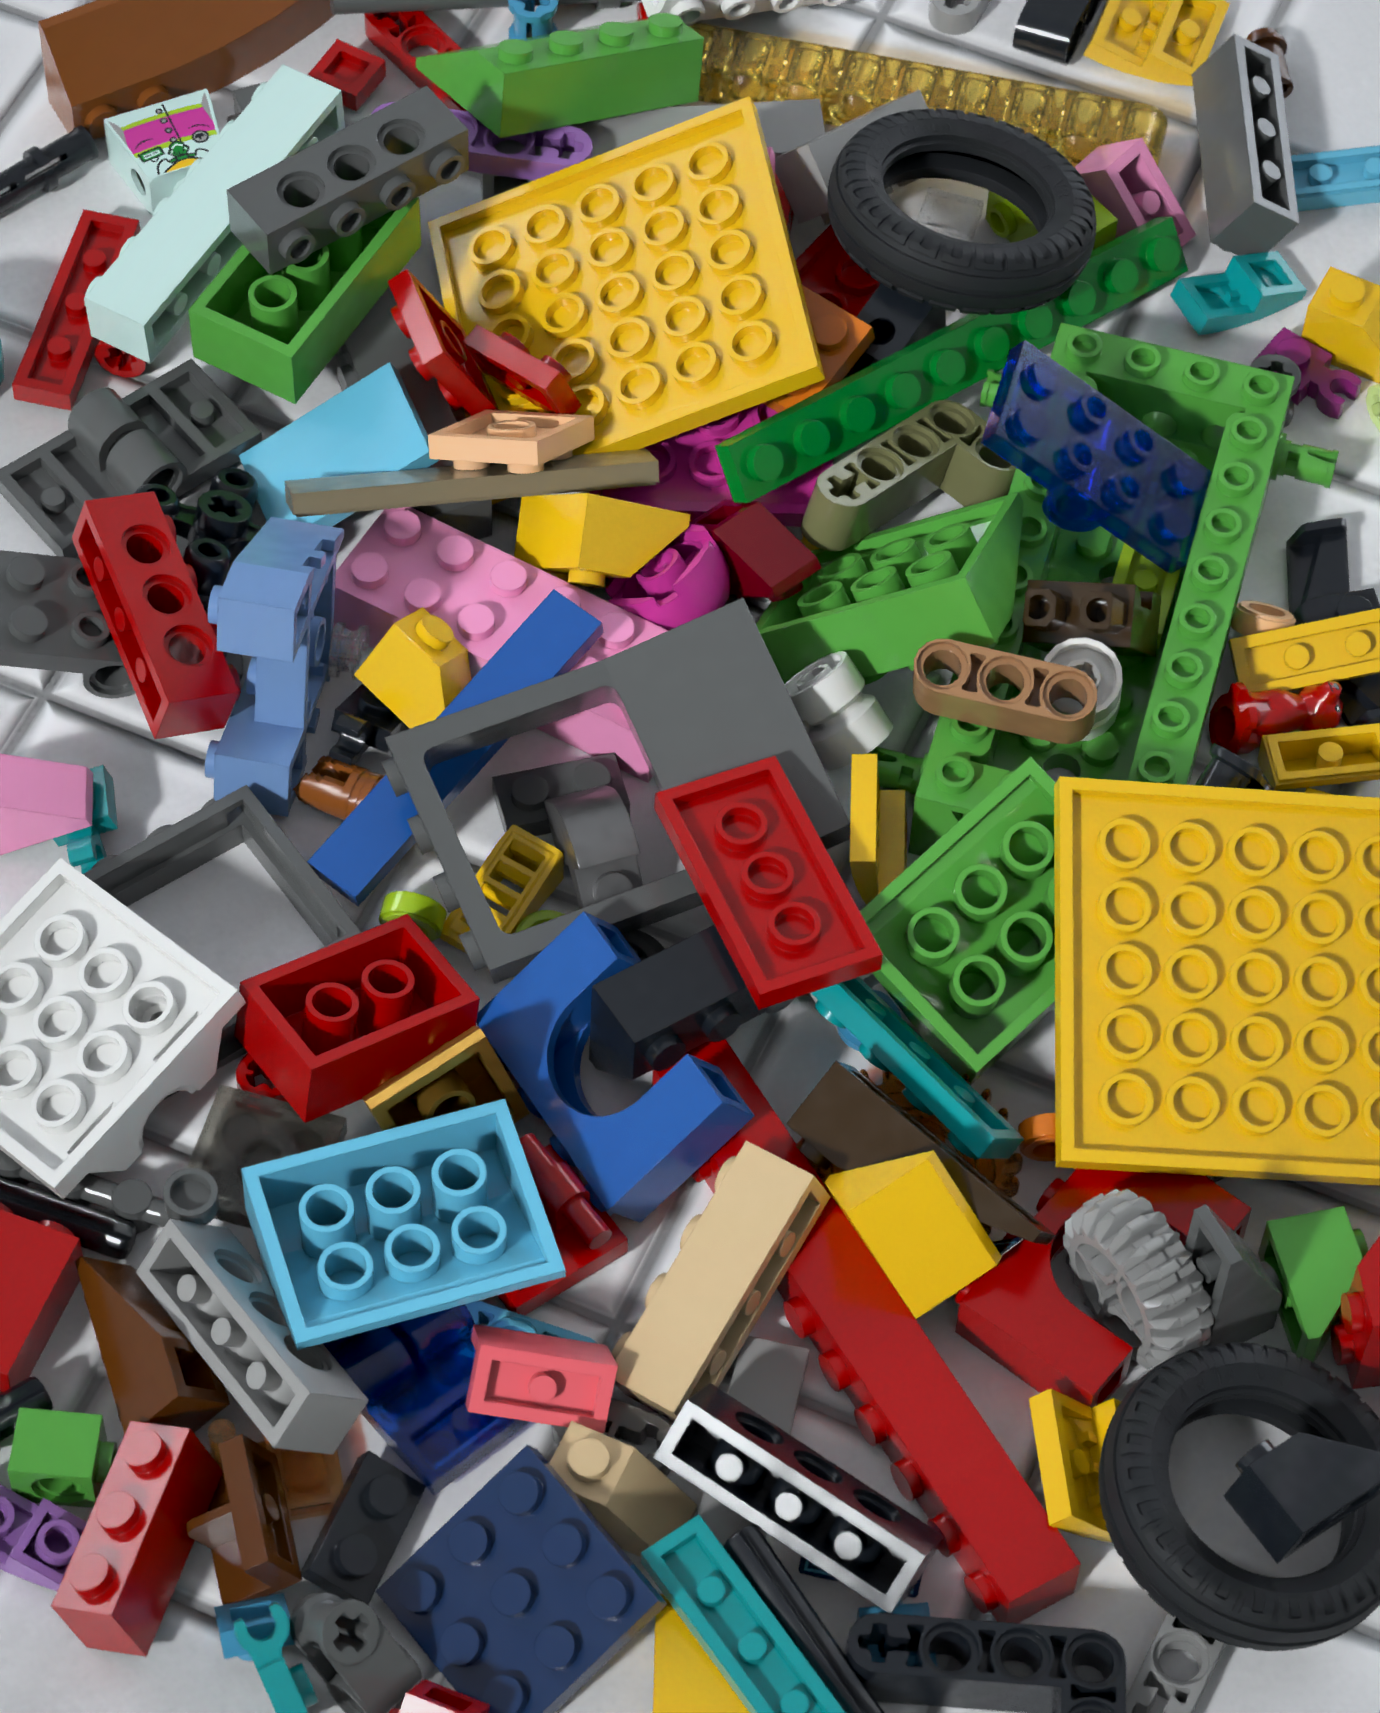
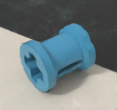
(527, 17)

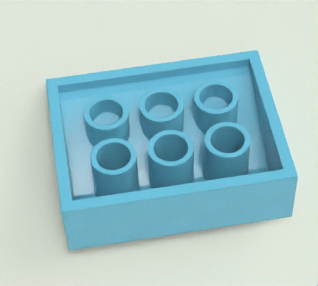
(400, 1224)

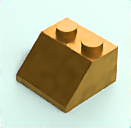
(446, 1081)

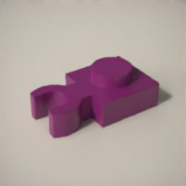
(1316, 376)

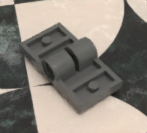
(162, 434)
(58, 626)

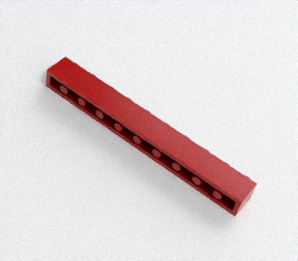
(906, 1392)

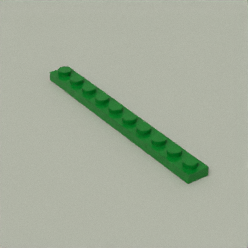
(941, 366)

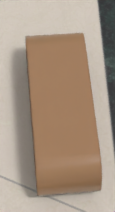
(982, 668)

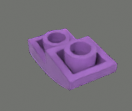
(36, 1539)

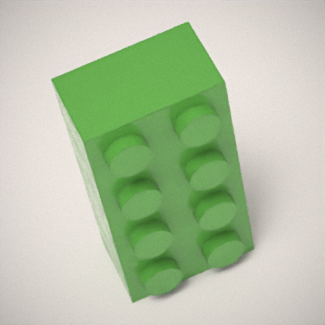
(293, 322)

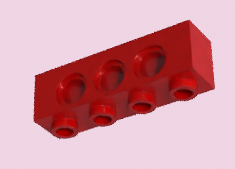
(155, 614)

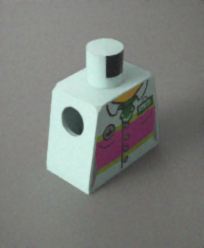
(160, 143)

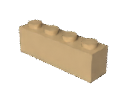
(719, 1280)

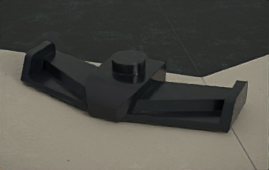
(1322, 591)

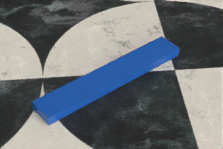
(377, 830)

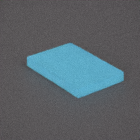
(353, 433)

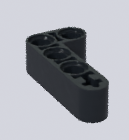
(981, 1651)

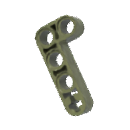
(899, 469)

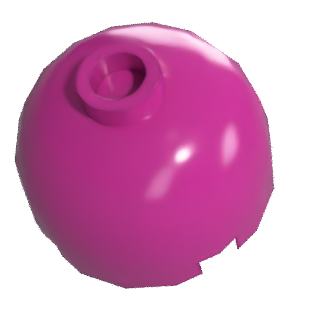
(677, 583)

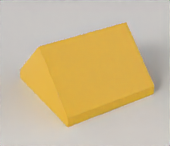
(915, 1227)

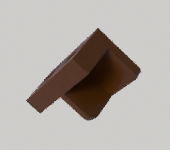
(248, 1525)

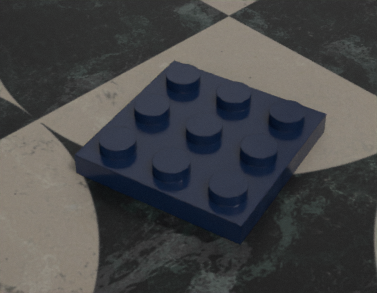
(521, 1592)

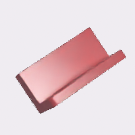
(540, 1378)

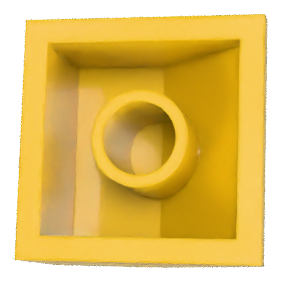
(592, 536)

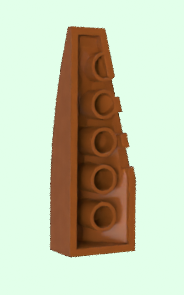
(148, 51)

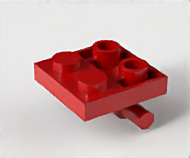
(581, 1231)

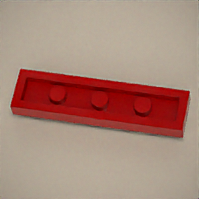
(62, 337)

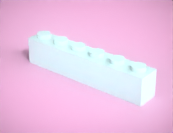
(189, 237)

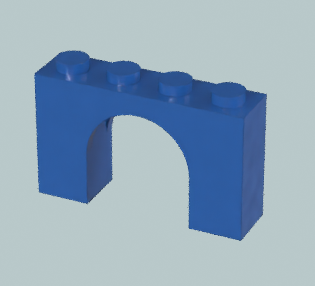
(540, 1035)

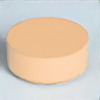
(1258, 617)

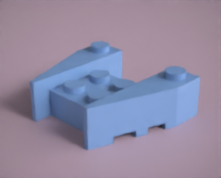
(282, 615)

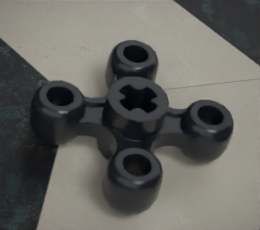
(216, 527)

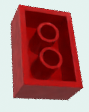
(352, 1015)

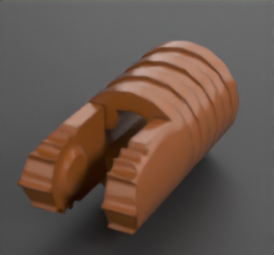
(336, 786)

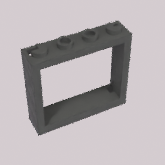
(206, 835)

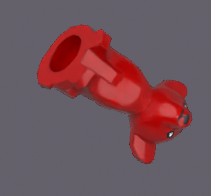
(1244, 716)

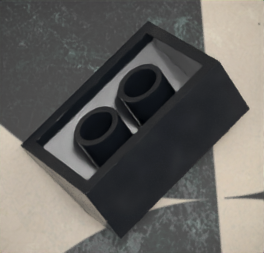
(669, 1007)

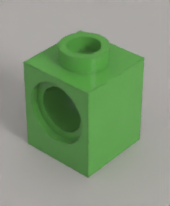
(60, 1457)

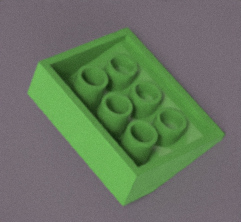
(573, 74)
(902, 589)
(975, 927)

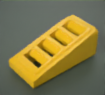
(526, 863)

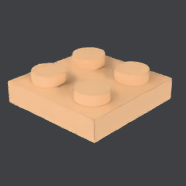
(511, 438)

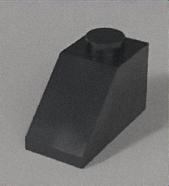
(1301, 1489)

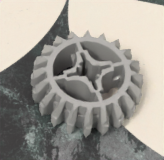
(1137, 1276)

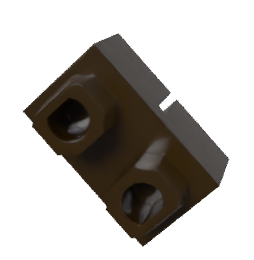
(1103, 612)

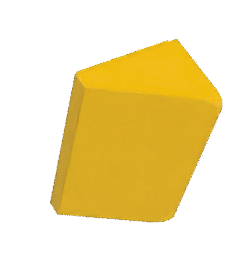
(1321, 756)

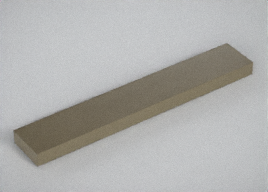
(452, 485)

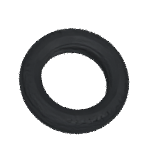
(943, 268)
(1169, 1556)

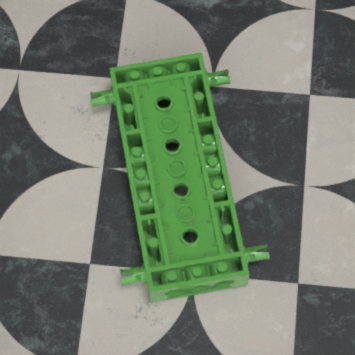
(1232, 425)

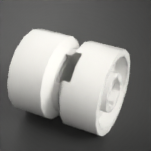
(1103, 668)
(836, 711)

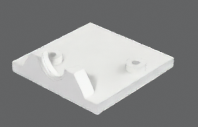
(95, 1028)

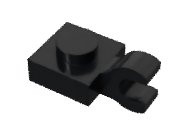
(362, 724)

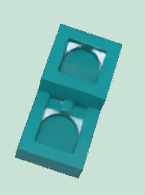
(1246, 292)

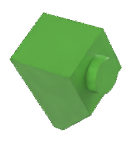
(1316, 1264)

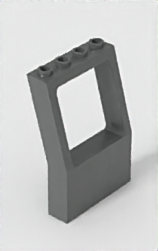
(696, 707)

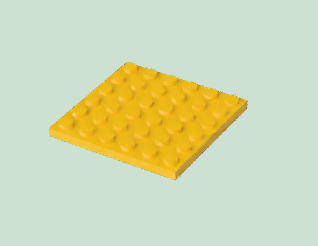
(645, 277)
(1217, 981)

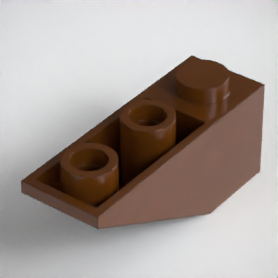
(145, 1354)

